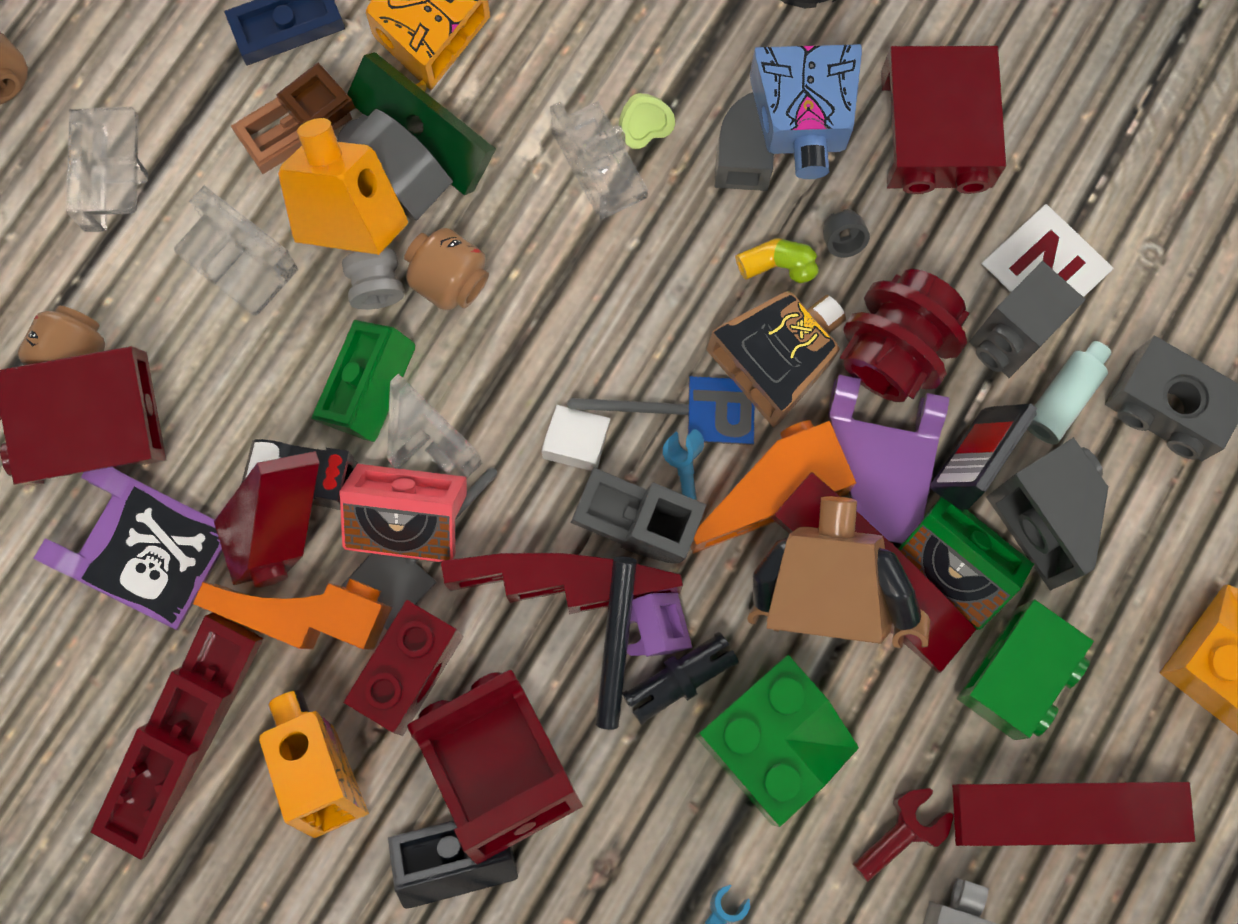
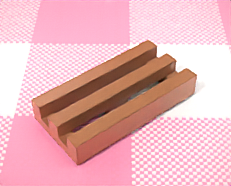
(278, 142)

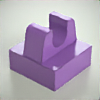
(660, 625)

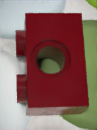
(403, 668)

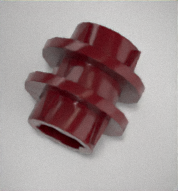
(905, 335)

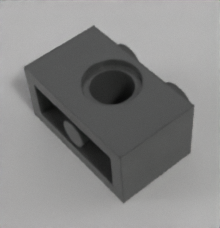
(1025, 320)
(1207, 399)

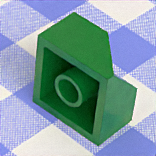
(780, 741)

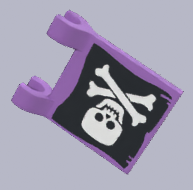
(141, 549)

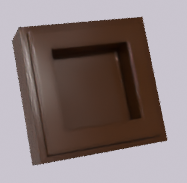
(315, 96)

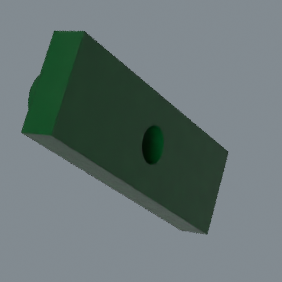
(449, 140)

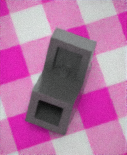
(742, 150)
(407, 163)
(642, 520)

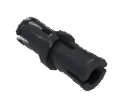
(680, 678)

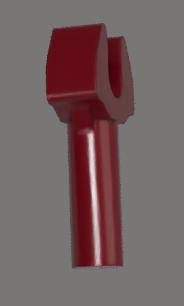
(904, 833)

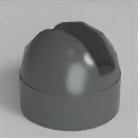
(848, 245)

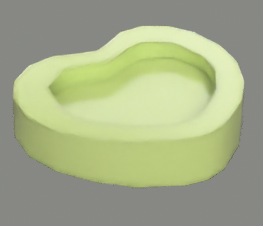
(645, 119)

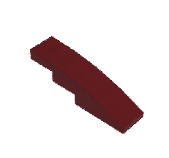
(535, 575)
(948, 626)
(176, 736)
(1072, 813)

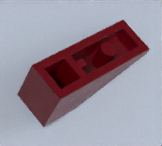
(268, 520)

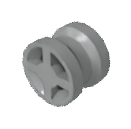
(373, 279)

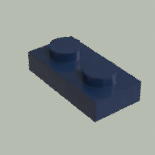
(277, 26)

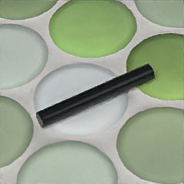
(616, 642)

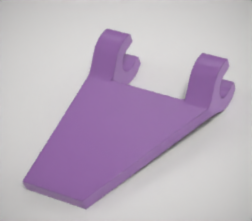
(888, 463)

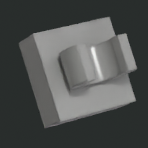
(965, 906)

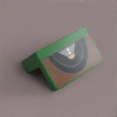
(966, 561)

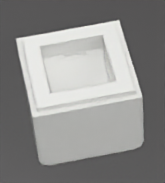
(575, 438)

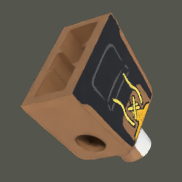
(778, 350)

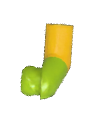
(779, 253)

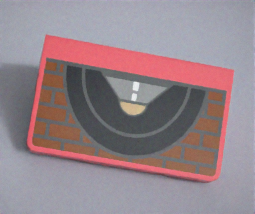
(401, 512)

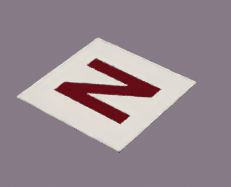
(1049, 240)

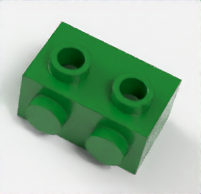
(1027, 672)

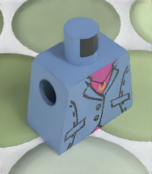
(806, 101)

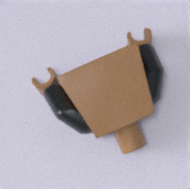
(837, 583)

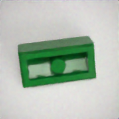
(359, 383)

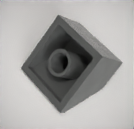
(1056, 512)

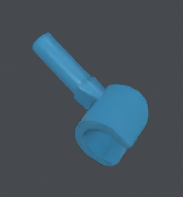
(683, 459)
(718, 916)

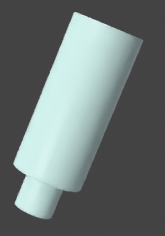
(1069, 392)

